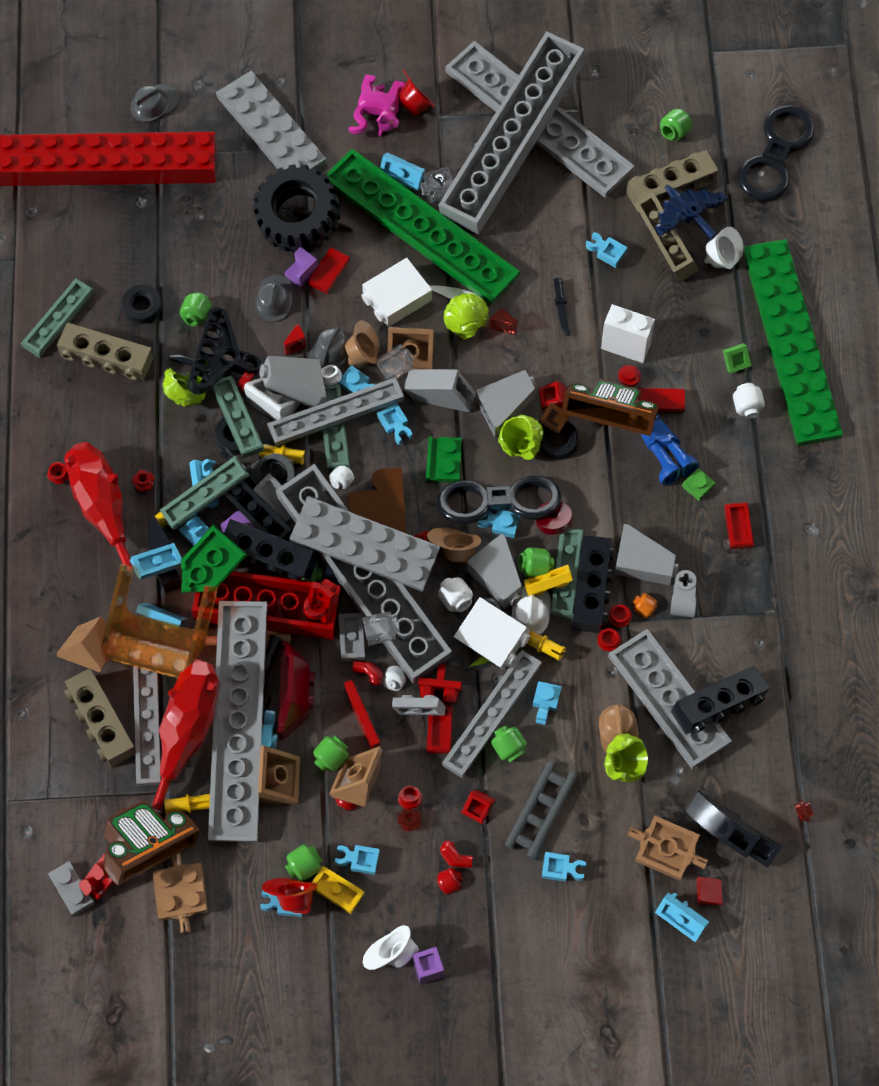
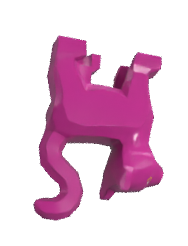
(376, 102)

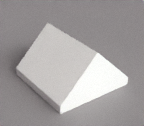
(267, 401)

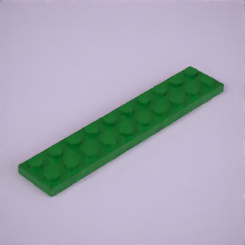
(422, 227)
(792, 343)

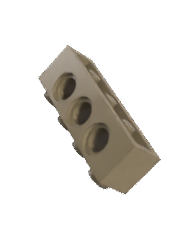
(700, 163)
(670, 244)
(76, 336)
(85, 685)

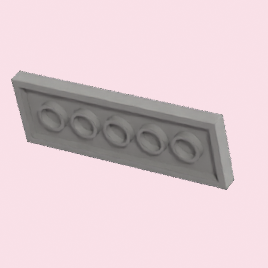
(269, 124)
(365, 543)
(659, 687)

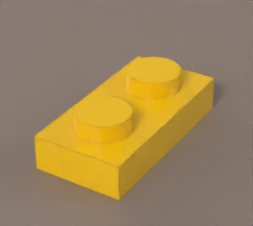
(558, 577)
(337, 890)

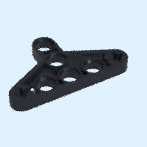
(222, 345)

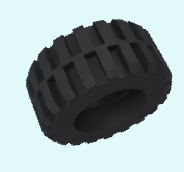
(291, 183)

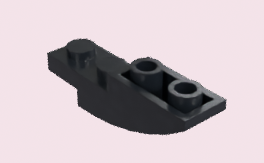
(731, 830)

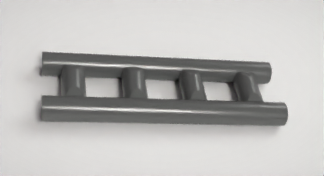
(538, 796)

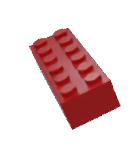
(284, 601)

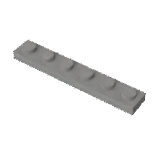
(335, 411)
(491, 714)
(147, 727)

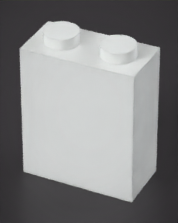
(396, 292)
(627, 333)
(492, 634)

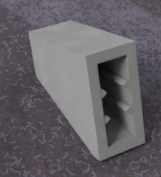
(295, 379)
(440, 388)
(505, 399)
(644, 558)
(497, 572)

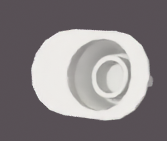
(724, 249)
(533, 611)
(393, 949)

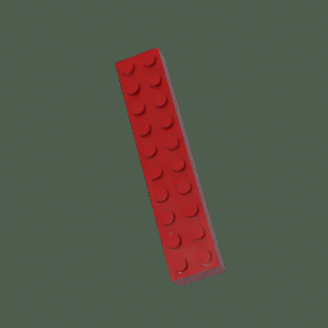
(108, 158)

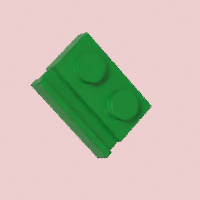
(443, 459)

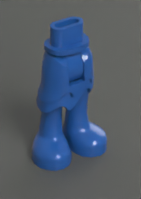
(660, 443)

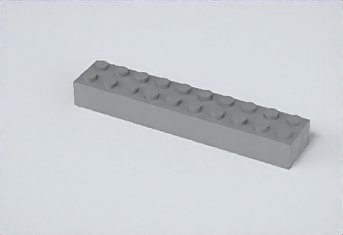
(512, 133)
(417, 644)

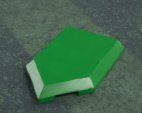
(209, 561)

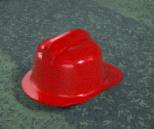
(413, 99)
(291, 893)

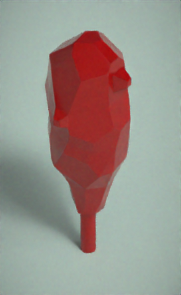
(98, 494)
(186, 721)

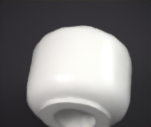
(341, 477)
(394, 678)

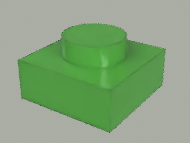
(737, 358)
(698, 484)

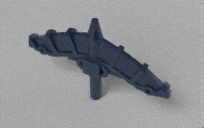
(687, 208)

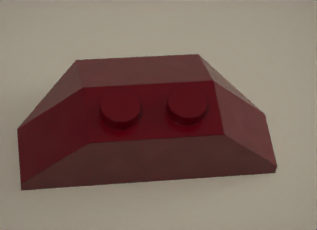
(294, 691)

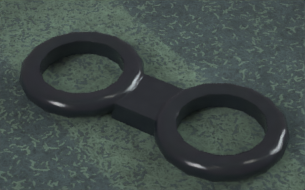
(776, 153)
(499, 499)

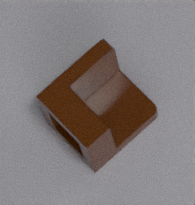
(553, 418)

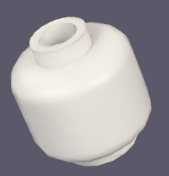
(748, 400)
(455, 594)

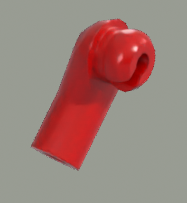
(370, 669)
(452, 856)

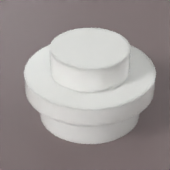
(331, 375)

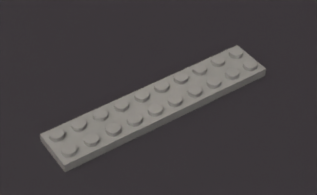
(563, 135)
(238, 722)

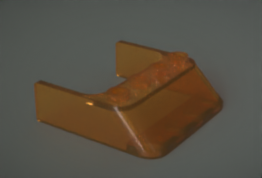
(151, 642)

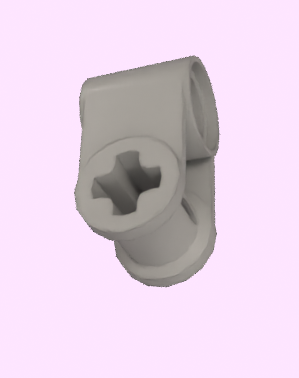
(683, 598)

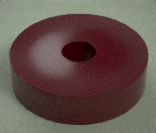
(556, 525)

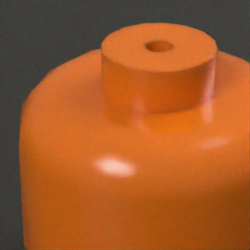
(644, 605)

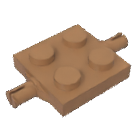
(667, 848)
(180, 892)

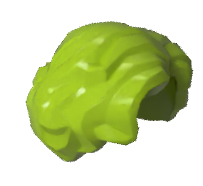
(466, 315)
(176, 389)
(521, 437)
(626, 758)

